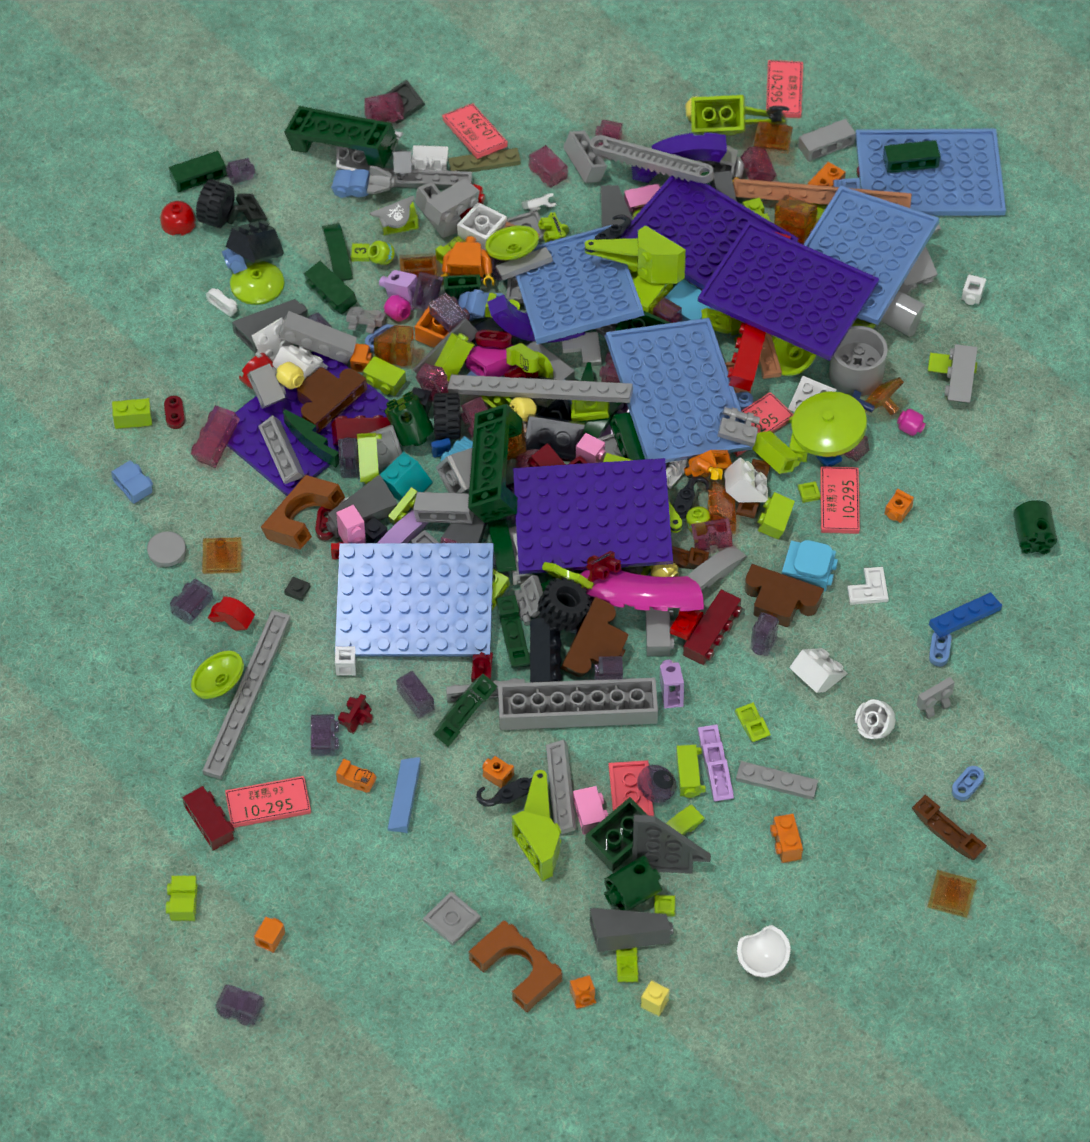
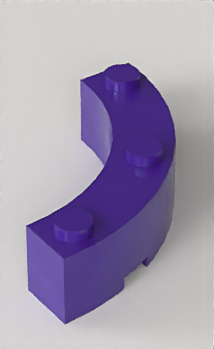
(694, 147)
(515, 321)

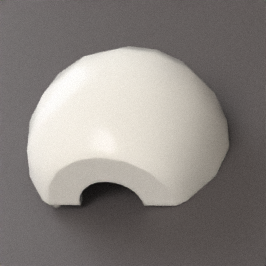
(764, 952)

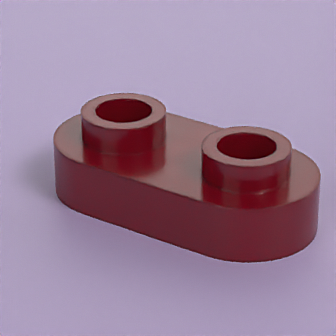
(493, 339)
(174, 410)
(321, 524)

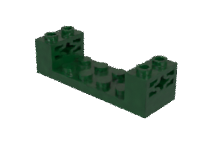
(371, 136)
(488, 491)

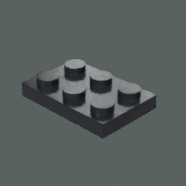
(558, 433)

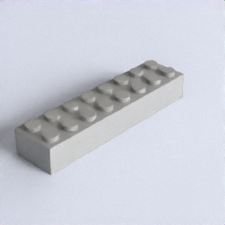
(577, 703)

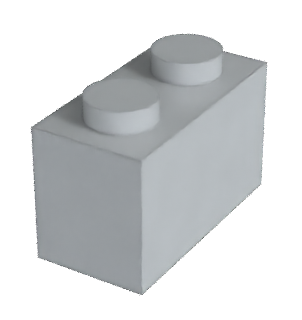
(266, 385)

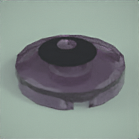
(656, 783)

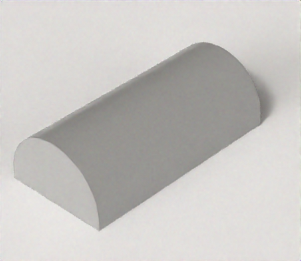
(904, 314)

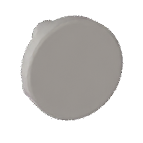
(166, 549)

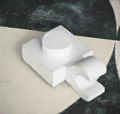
(534, 204)

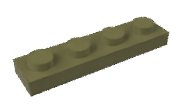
(495, 160)

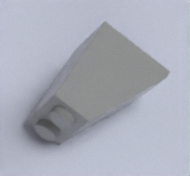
(922, 271)
(456, 471)

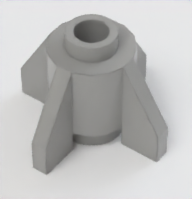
(380, 180)

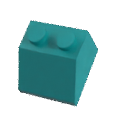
(404, 474)

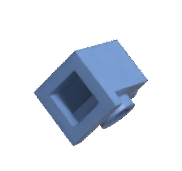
(234, 261)

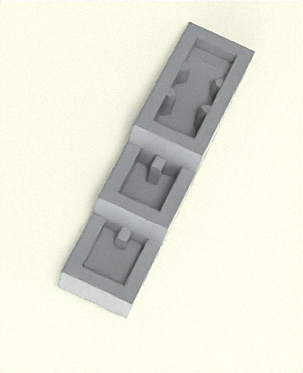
(717, 566)

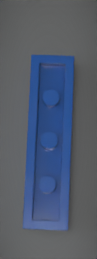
(965, 615)

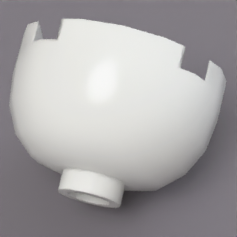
(875, 719)

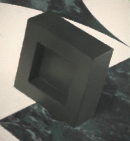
(297, 588)

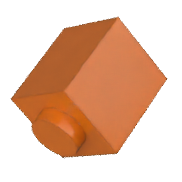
(269, 934)

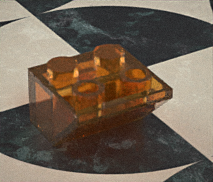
(773, 137)
(795, 217)
(418, 263)
(395, 345)
(721, 505)

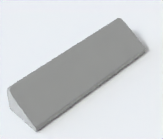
(281, 450)

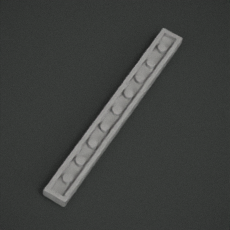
(541, 388)
(246, 695)

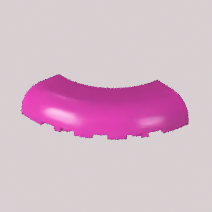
(648, 591)

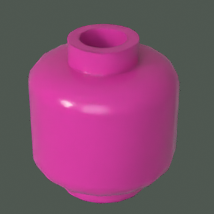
(397, 308)
(911, 422)

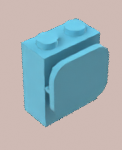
(686, 296)
(811, 563)

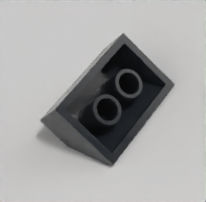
(255, 241)

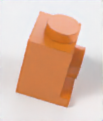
(360, 357)
(899, 506)
(498, 776)
(582, 992)

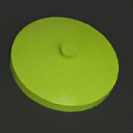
(829, 424)

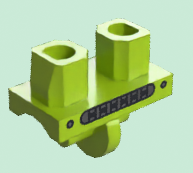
(554, 228)

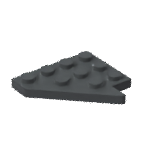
(664, 846)

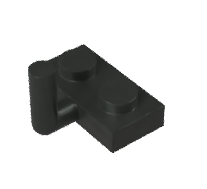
(250, 208)

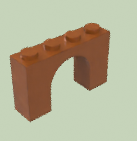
(307, 493)
(507, 941)

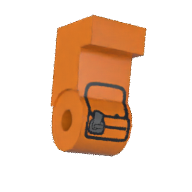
(355, 777)

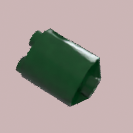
(409, 420)
(1035, 527)
(632, 884)

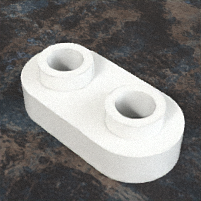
(220, 301)

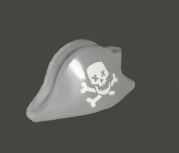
(394, 215)

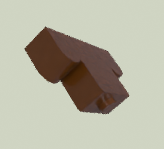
(328, 396)
(781, 594)
(594, 639)

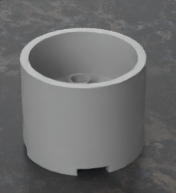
(859, 361)

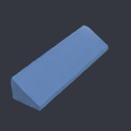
(404, 795)

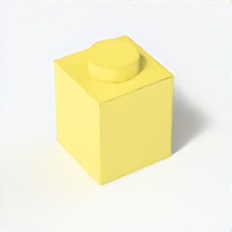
(655, 998)

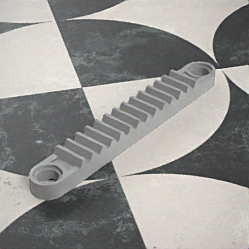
(652, 159)

